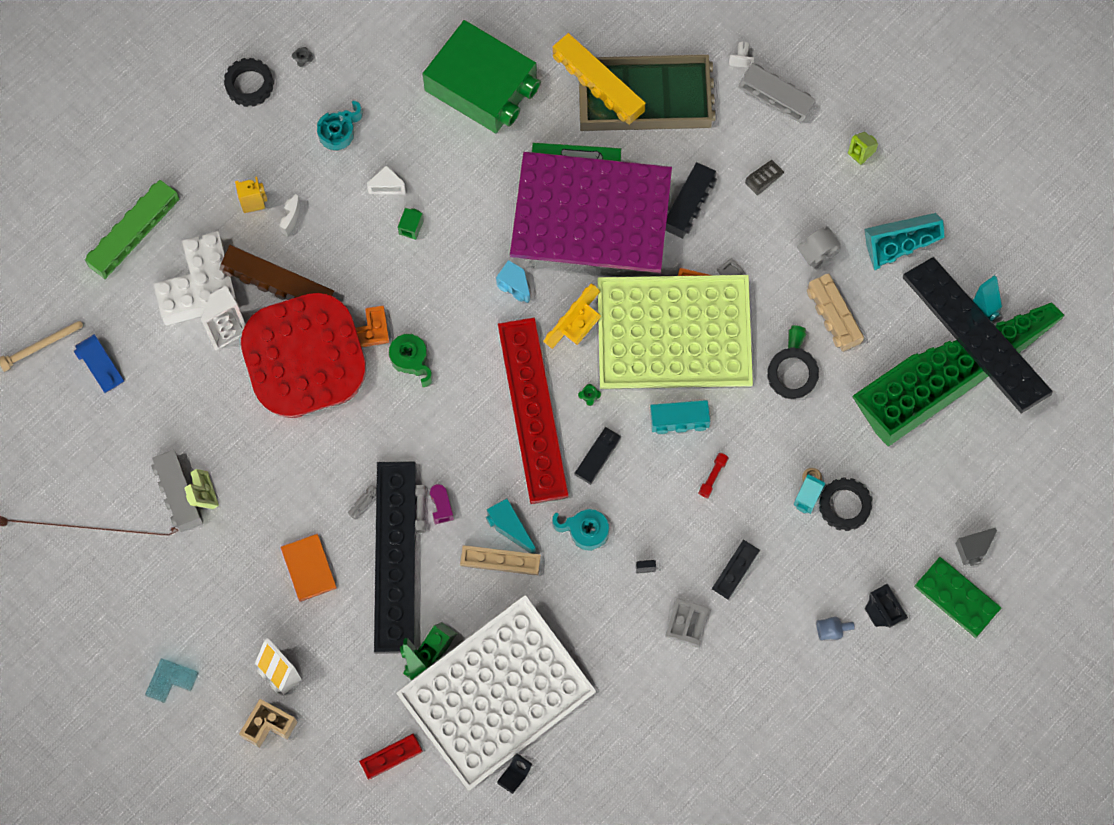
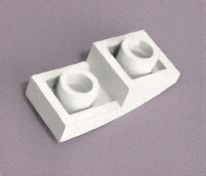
(292, 210)

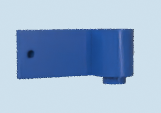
(98, 363)

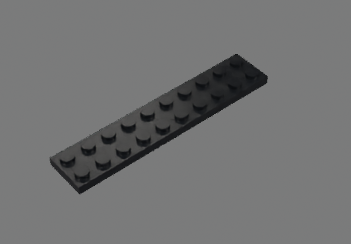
(977, 335)
(394, 556)

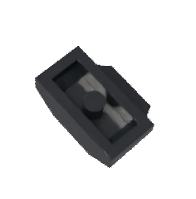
(884, 608)

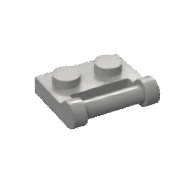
(681, 620)

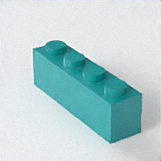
(902, 237)

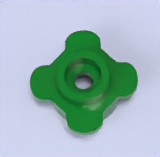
(589, 388)

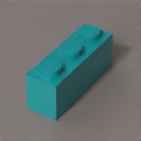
(679, 416)

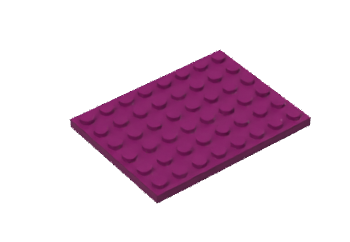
(591, 212)

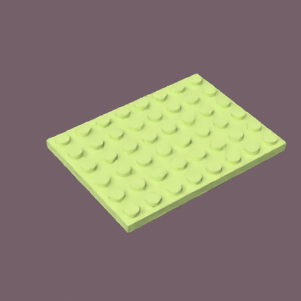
(674, 331)

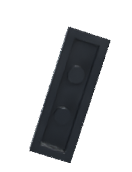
(597, 455)
(735, 569)

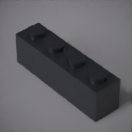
(690, 199)

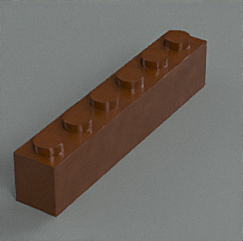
(268, 275)

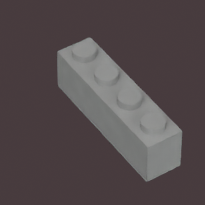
(776, 92)
(173, 484)

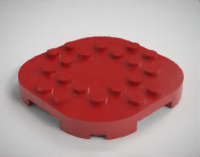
(303, 355)

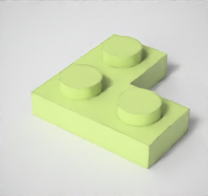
(202, 491)

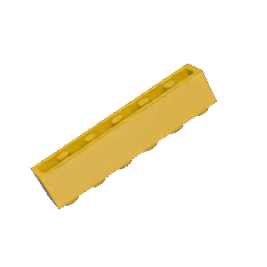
(598, 79)

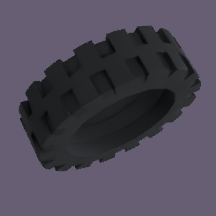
(248, 98)
(793, 353)
(850, 485)

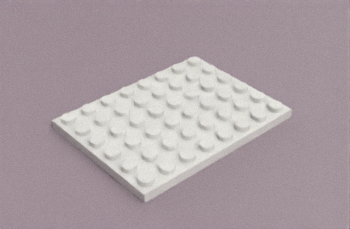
(495, 692)

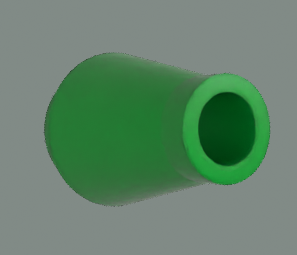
(796, 336)

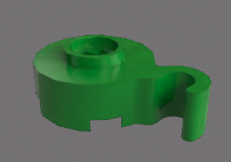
(410, 364)

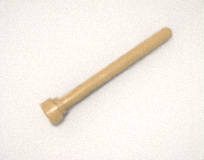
(6, 362)

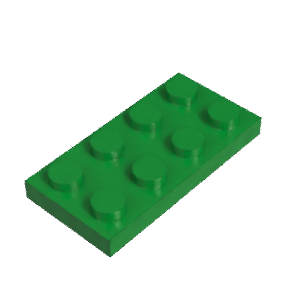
(957, 597)

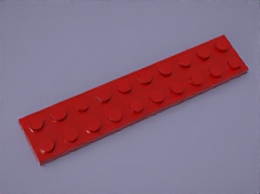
(532, 411)

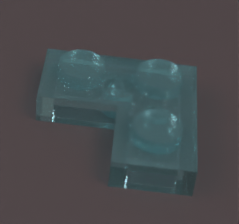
(170, 674)

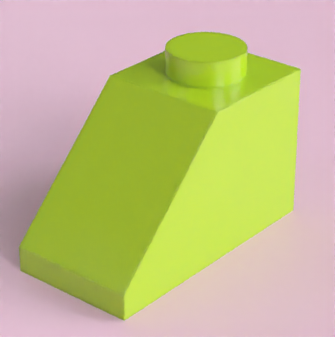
(862, 147)

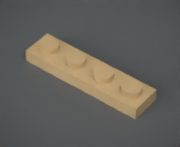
(500, 560)

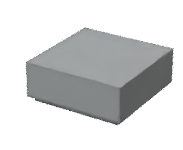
(730, 268)

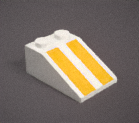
(276, 668)

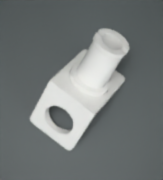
(741, 58)

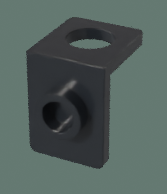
(514, 775)

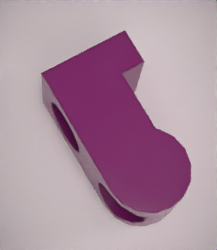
(440, 499)

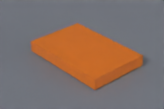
(308, 567)

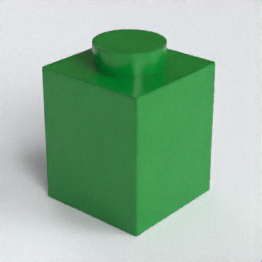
(410, 223)

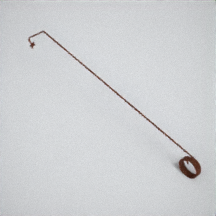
(4, 520)

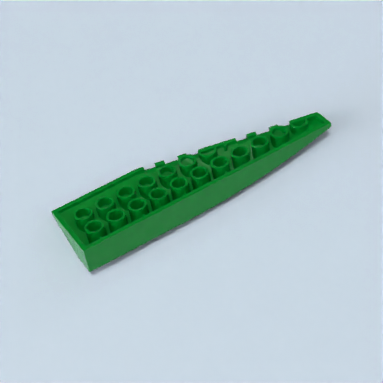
(938, 377)

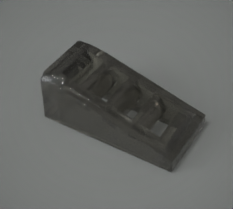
(754, 186)

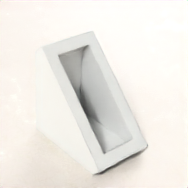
(386, 183)

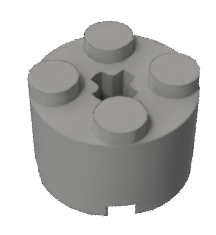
(819, 246)

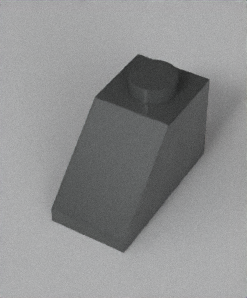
(975, 546)

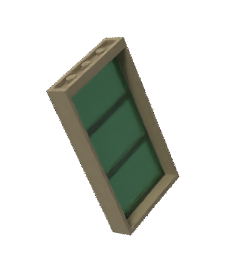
(671, 86)

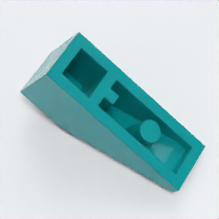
(989, 298)
(508, 524)

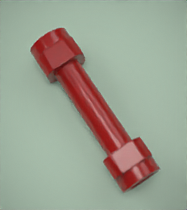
(706, 489)

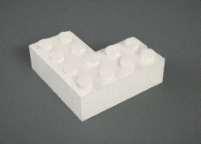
(187, 295)

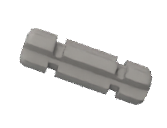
(362, 502)

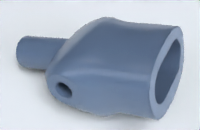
(832, 628)

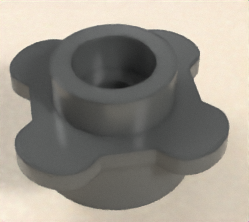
(303, 51)

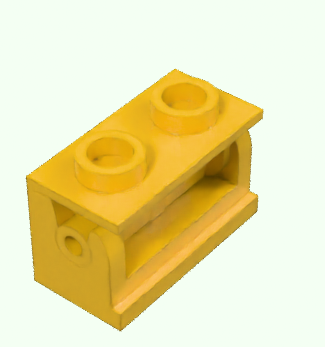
(251, 195)

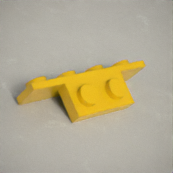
(577, 320)

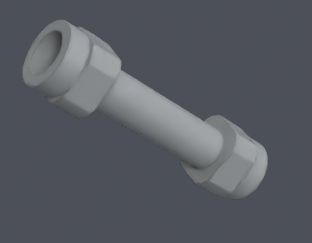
(420, 493)

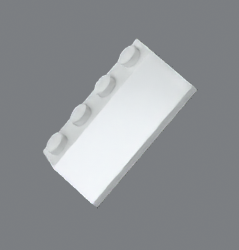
(222, 318)

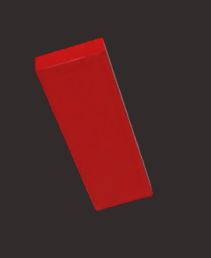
(390, 756)

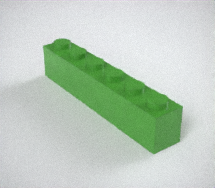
(131, 229)

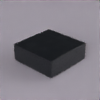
(645, 566)

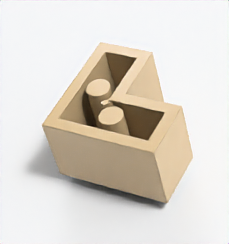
(267, 718)

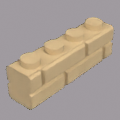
(835, 312)

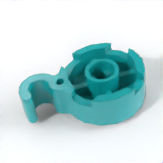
(338, 121)
(577, 524)

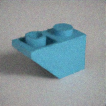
(513, 280)

